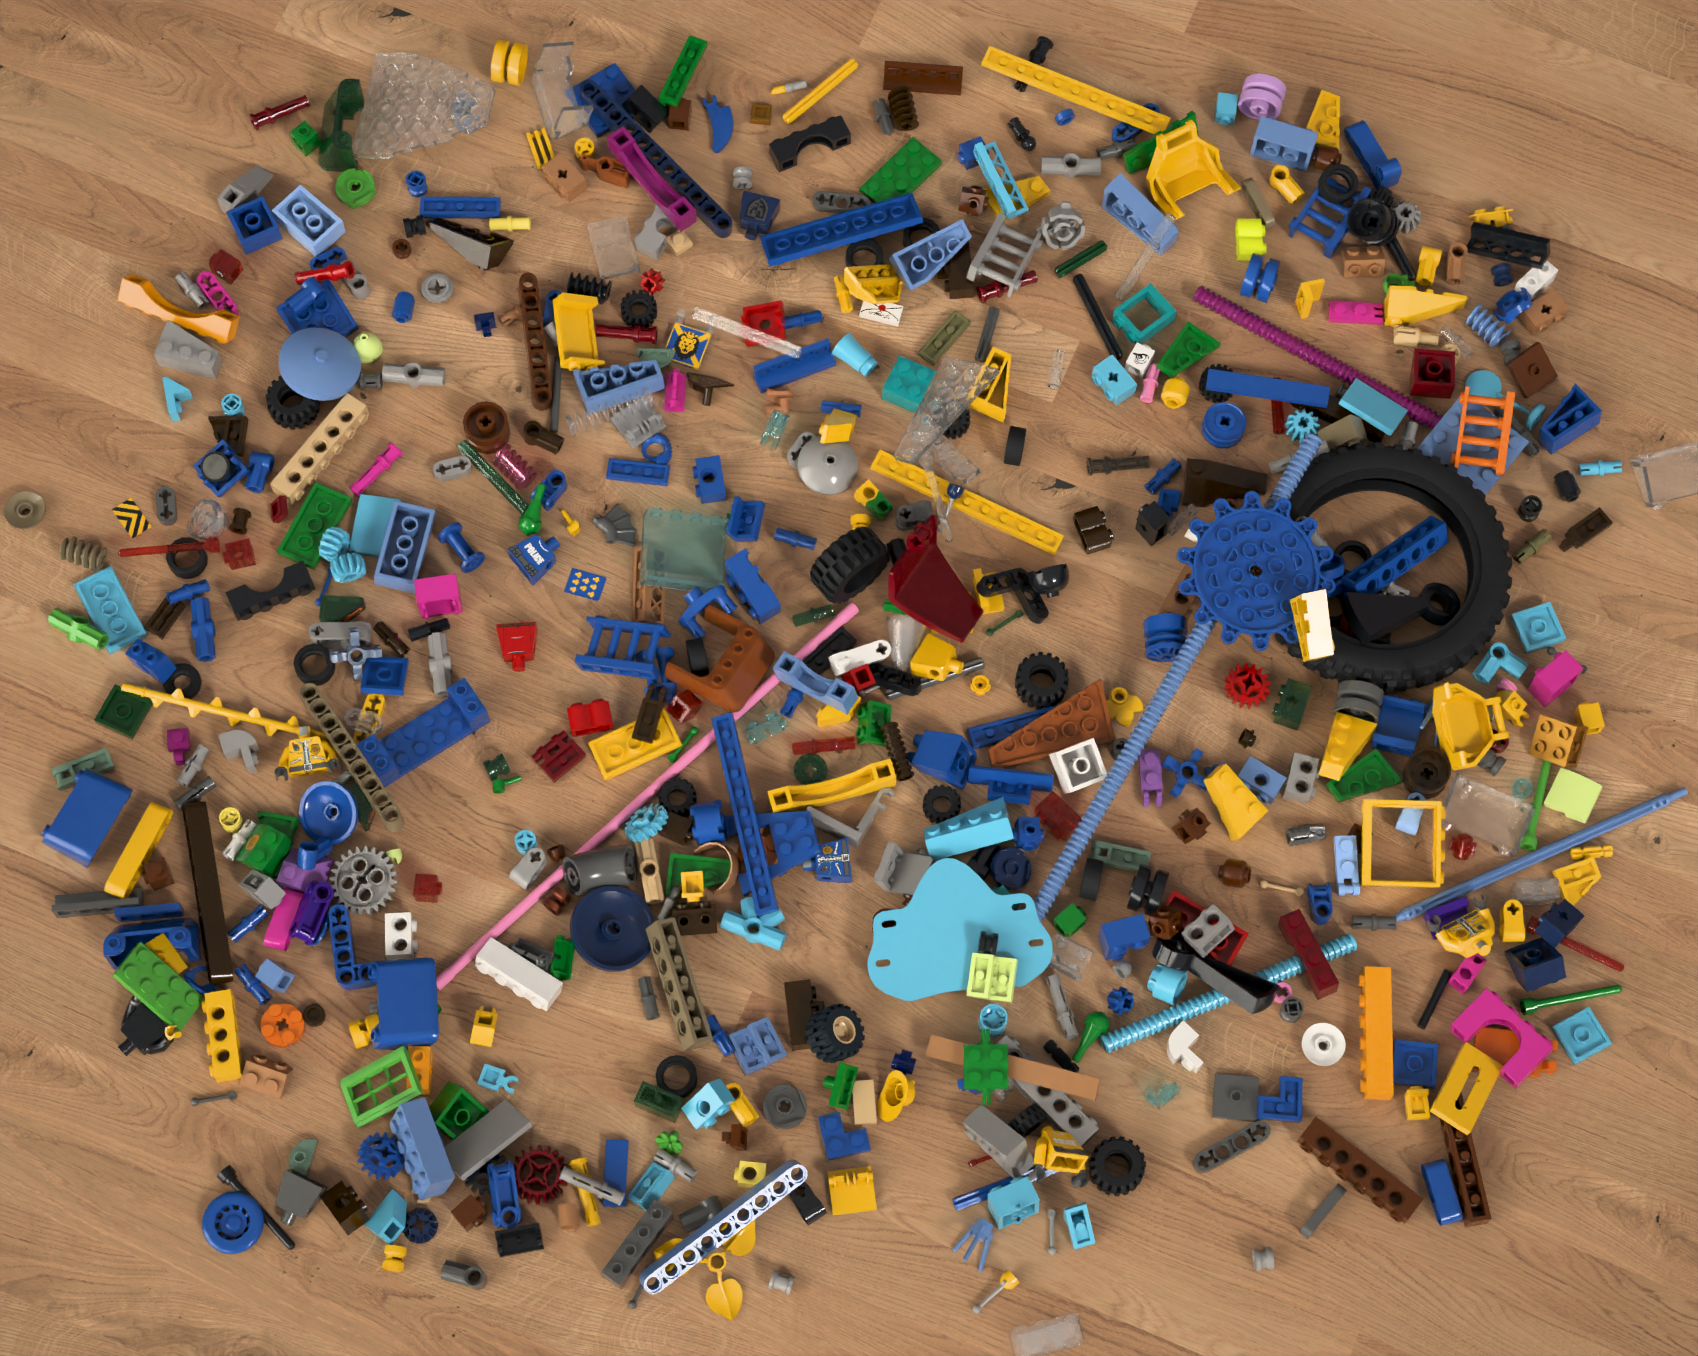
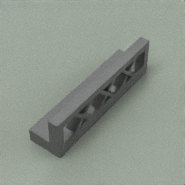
(93, 903)

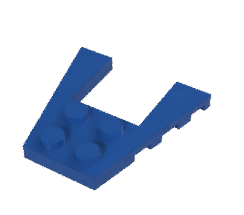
(793, 841)

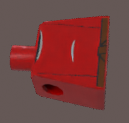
(518, 643)

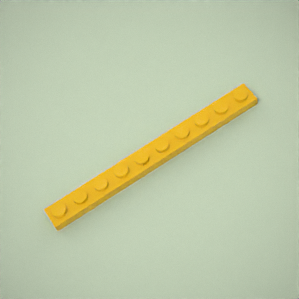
(1075, 91)
(970, 504)

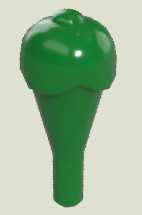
(530, 521)
(1095, 1025)

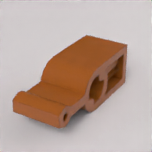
(607, 169)

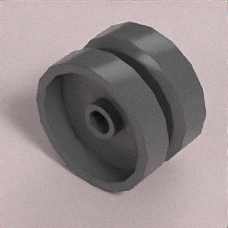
(1359, 700)

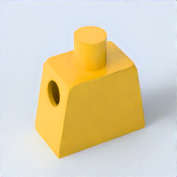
(935, 659)

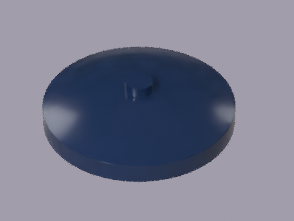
(611, 928)

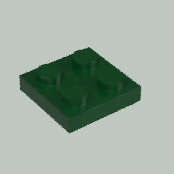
(123, 712)

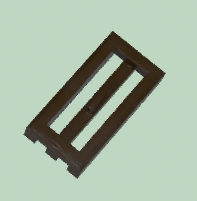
(155, 631)

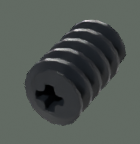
(588, 288)

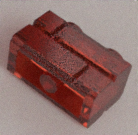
(1057, 816)

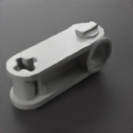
(336, 634)

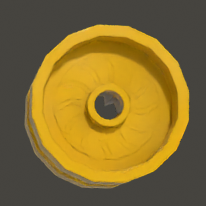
(509, 62)

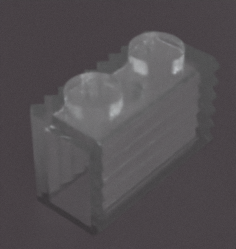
(1536, 891)

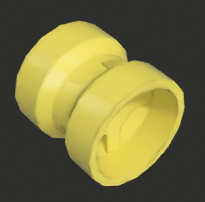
(227, 818)

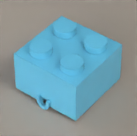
(1013, 1201)

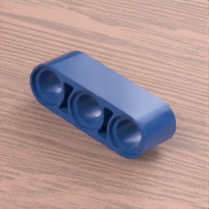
(1441, 1192)

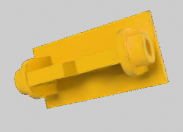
(1499, 216)

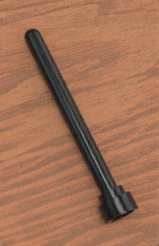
(229, 1176)

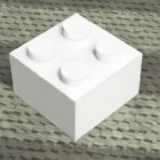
(1078, 766)

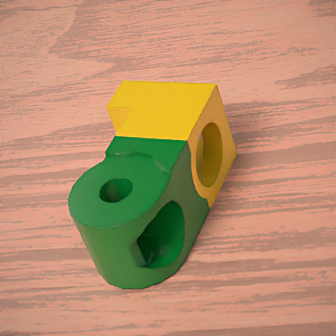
(873, 500)

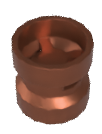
(557, 901)

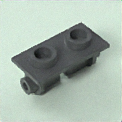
(533, 953)

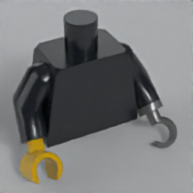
(145, 1030)

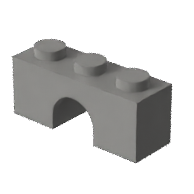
(650, 241)

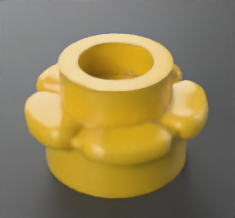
(980, 679)

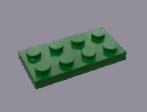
(902, 172)
(318, 513)

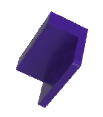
(1447, 912)

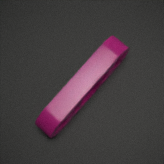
(216, 287)

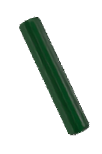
(1080, 259)

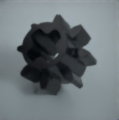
(1382, 194)

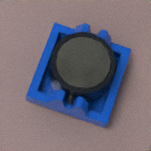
(221, 468)

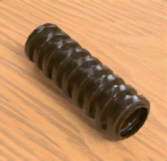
(897, 751)

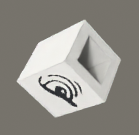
(1139, 360)

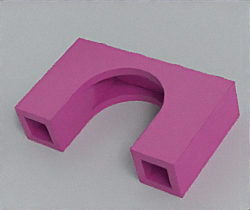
(1490, 1010)

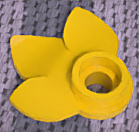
(1123, 710)

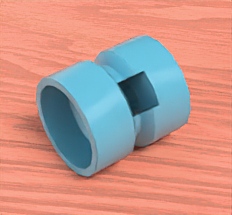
(993, 1018)

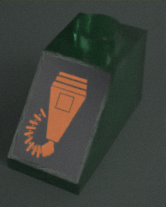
(340, 608)
(365, 810)

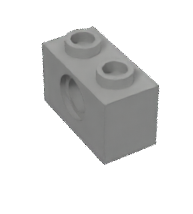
(262, 889)

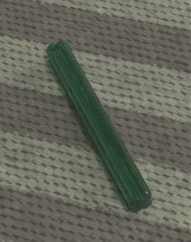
(494, 478)

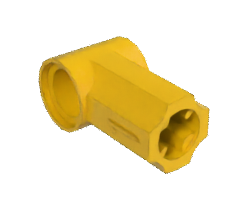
(1286, 186)
(1428, 262)
(742, 1107)

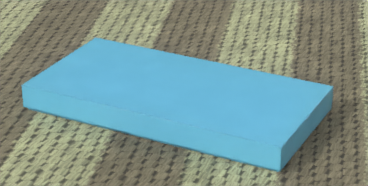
(110, 609)

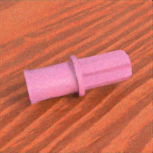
(1150, 383)

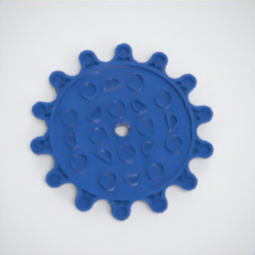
(1249, 539)

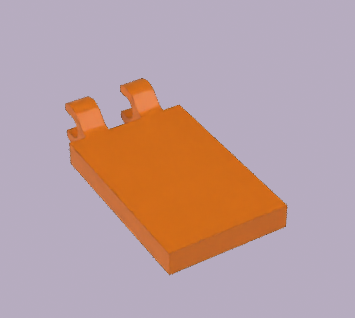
(1504, 1044)

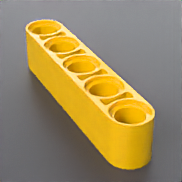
(138, 850)

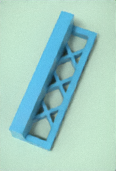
(996, 182)

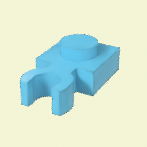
(493, 1078)

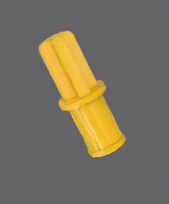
(843, 295)

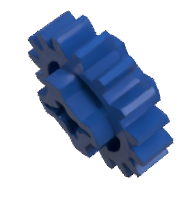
(380, 1156)

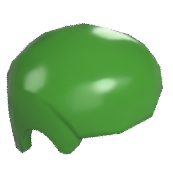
(1395, 279)

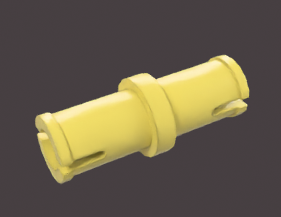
(510, 223)

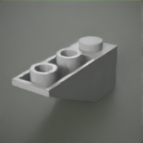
(244, 188)

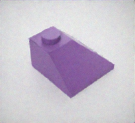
(297, 878)

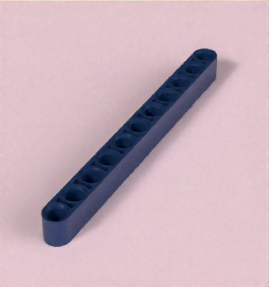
(665, 162)

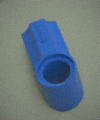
(311, 292)
(259, 465)
(313, 851)

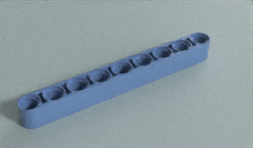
(717, 1236)

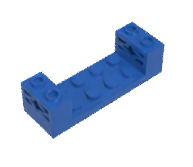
(425, 734)

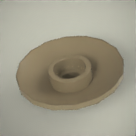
(22, 502)

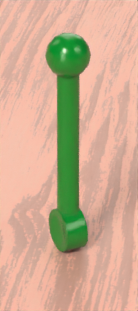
(672, 757)

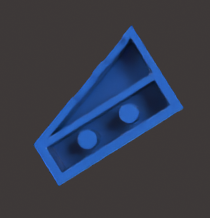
(1569, 421)
(751, 587)

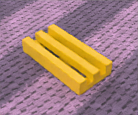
(537, 135)

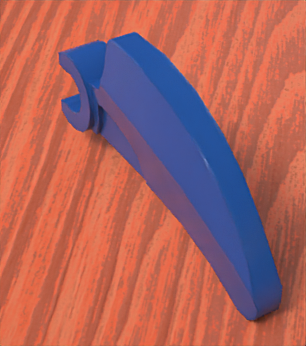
(721, 122)

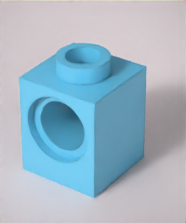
(1226, 108)

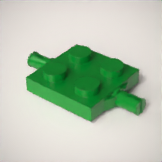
(986, 1066)

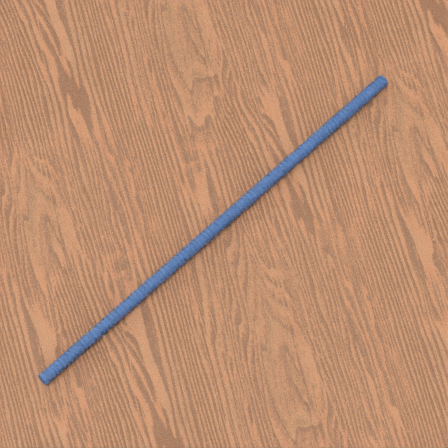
(1154, 711)

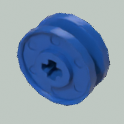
(1233, 425)

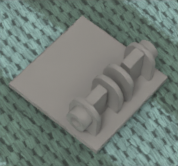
(640, 426)

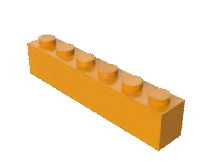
(1377, 1033)

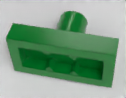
(841, 1085)

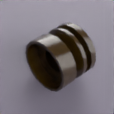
(1432, 763)

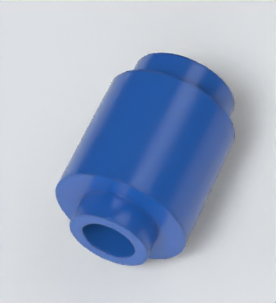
(403, 307)

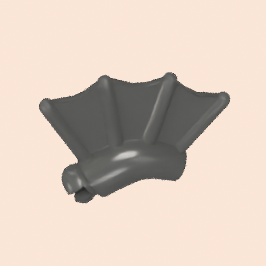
(616, 526)

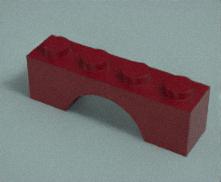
(1317, 969)

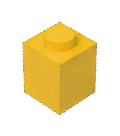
(1590, 715)

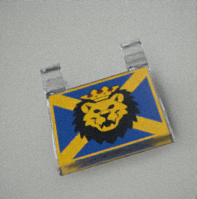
(688, 342)

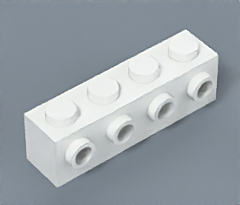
(518, 974)

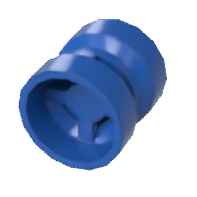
(416, 183)

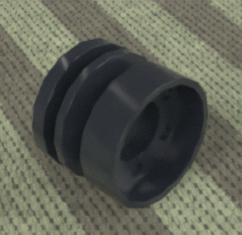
(1373, 222)

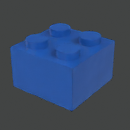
(254, 225)

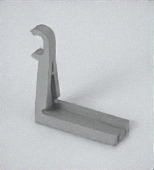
(843, 831)

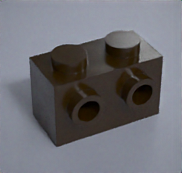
(695, 922)

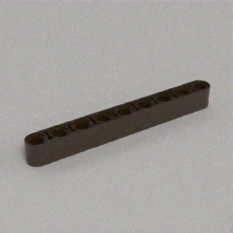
(207, 893)

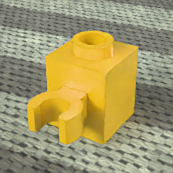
(1512, 706)
(484, 1027)

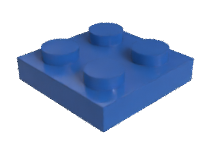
(385, 676)
(1415, 1063)

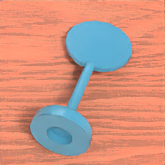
(1489, 385)

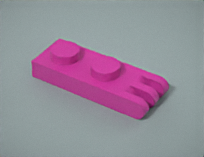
(1355, 312)

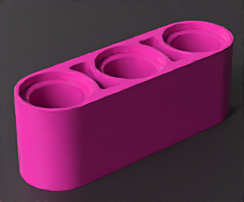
(281, 921)

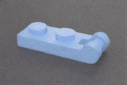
(1346, 865)

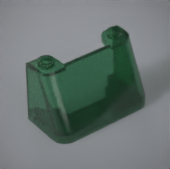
(335, 144)

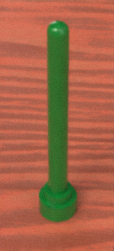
(1529, 1006)

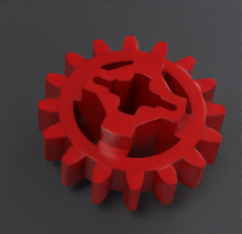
(1238, 683)

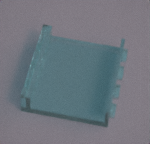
(682, 550)

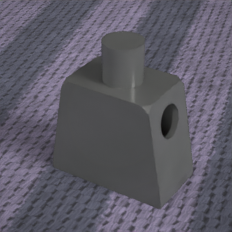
(298, 1196)

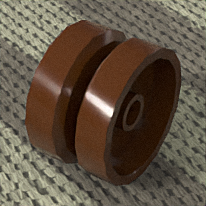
(486, 427)

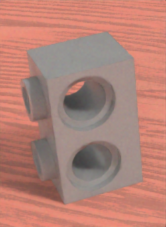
(1299, 777)
(1211, 933)

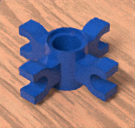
(1171, 764)

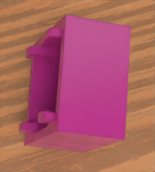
(438, 596)
(1554, 678)

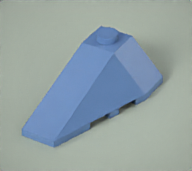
(923, 259)

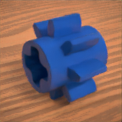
(1120, 1000)

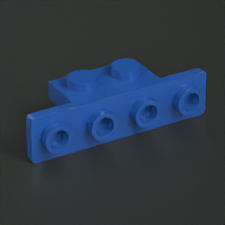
(1010, 784)

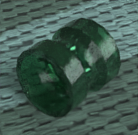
(492, 769)

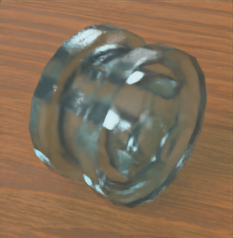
(1529, 787)

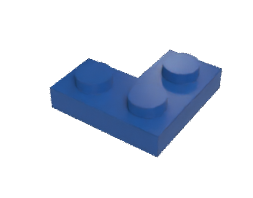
(1286, 1106)
(837, 1142)

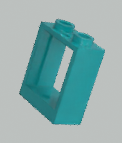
(1160, 305)

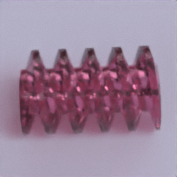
(513, 468)

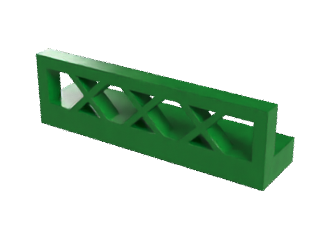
(682, 71)

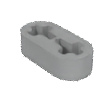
(797, 446)
(452, 468)

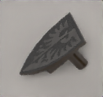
(705, 385)

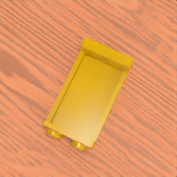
(576, 331)

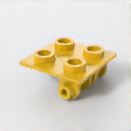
(852, 1190)

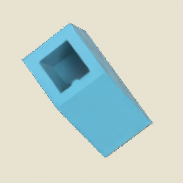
(389, 1218)

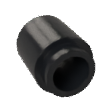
(1567, 486)

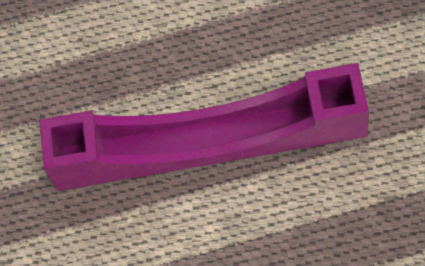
(669, 201)

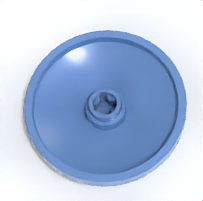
(319, 364)

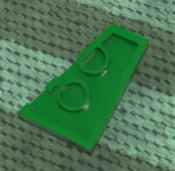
(1187, 349)
(1364, 777)

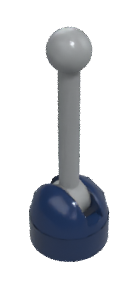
(954, 492)

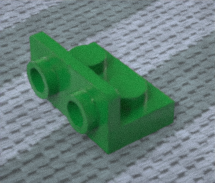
(871, 718)

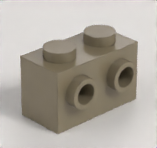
(1344, 433)

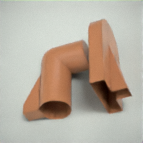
(784, 403)

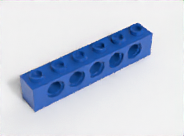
(1397, 557)

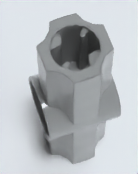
(1082, 165)
(401, 374)
(440, 663)

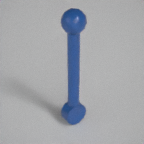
(318, 601)

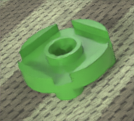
(355, 177)

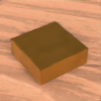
(761, 114)

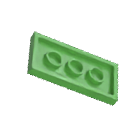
(158, 986)

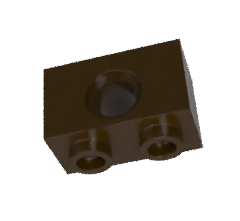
(345, 1208)

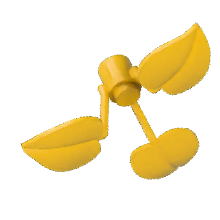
(726, 1296)

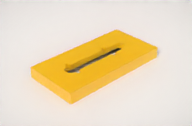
(1445, 1101)

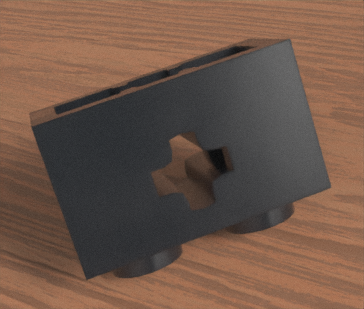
(1152, 523)

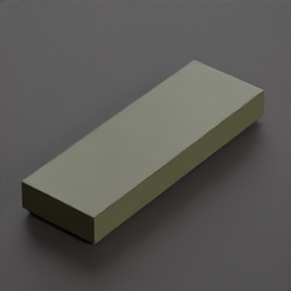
(944, 338)

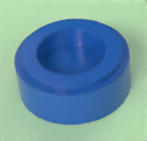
(1064, 117)

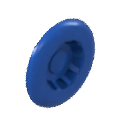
(233, 1222)

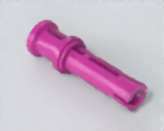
(382, 463)

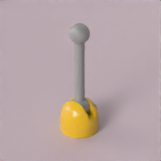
(1007, 1281)

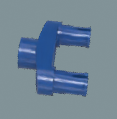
(698, 602)

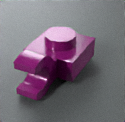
(178, 742)

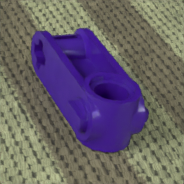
(311, 911)

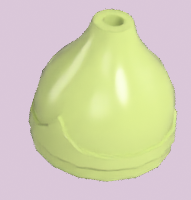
(368, 347)

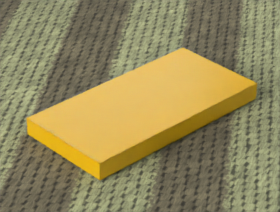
(620, 753)

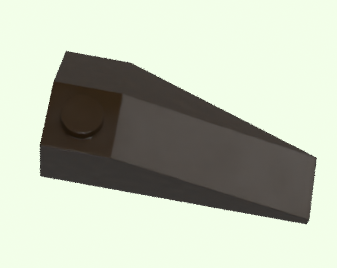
(477, 248)

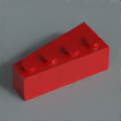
(1228, 948)

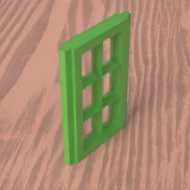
(372, 1069)

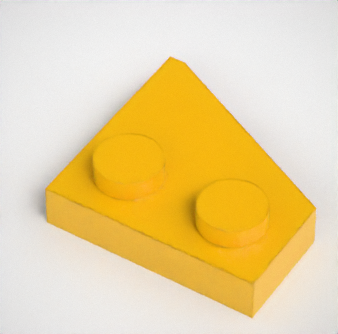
(1577, 879)

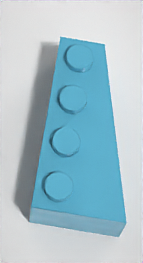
(969, 830)

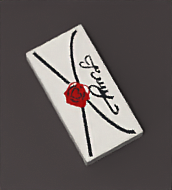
(884, 313)

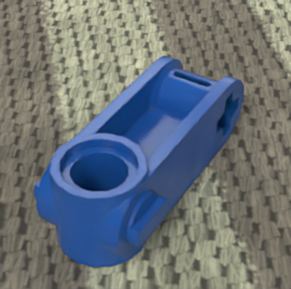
(504, 1194)

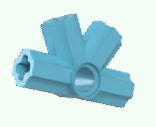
(765, 924)

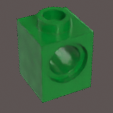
(305, 138)
(1070, 920)

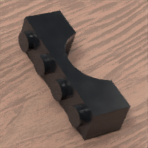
(830, 133)
(248, 602)

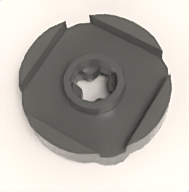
(795, 1113)

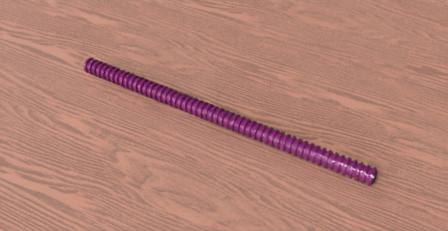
(1310, 354)

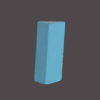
(651, 1185)

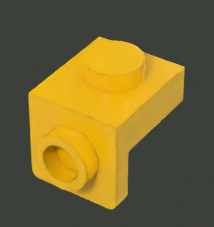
(692, 885)
(1417, 1103)

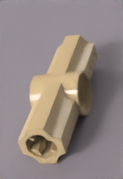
(651, 883)

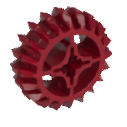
(547, 1168)

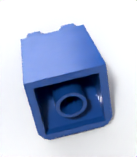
(943, 757)

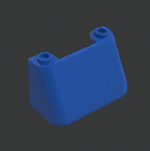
(86, 816)
(181, 933)
(405, 1003)

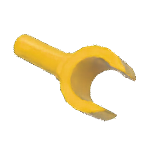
(573, 527)

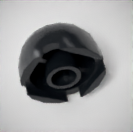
(1049, 580)

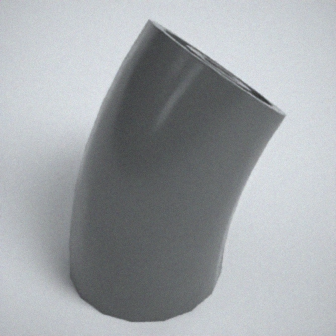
(600, 868)

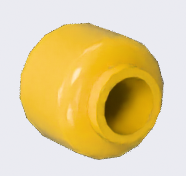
(1175, 392)

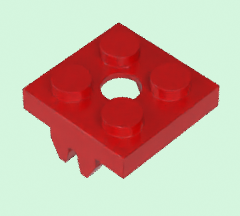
(769, 311)

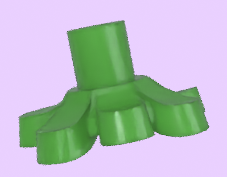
(669, 1142)

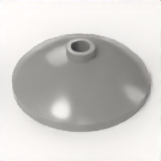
(824, 476)

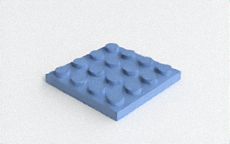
(1444, 441)

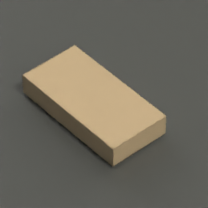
(864, 1103)

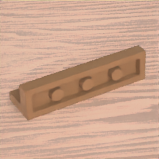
(642, 597)

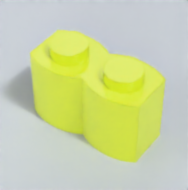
(1249, 238)

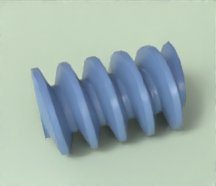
(1487, 326)

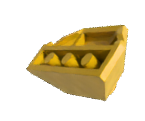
(873, 283)

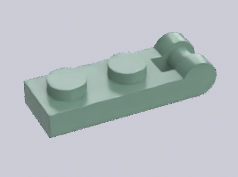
(97, 761)
(1120, 856)

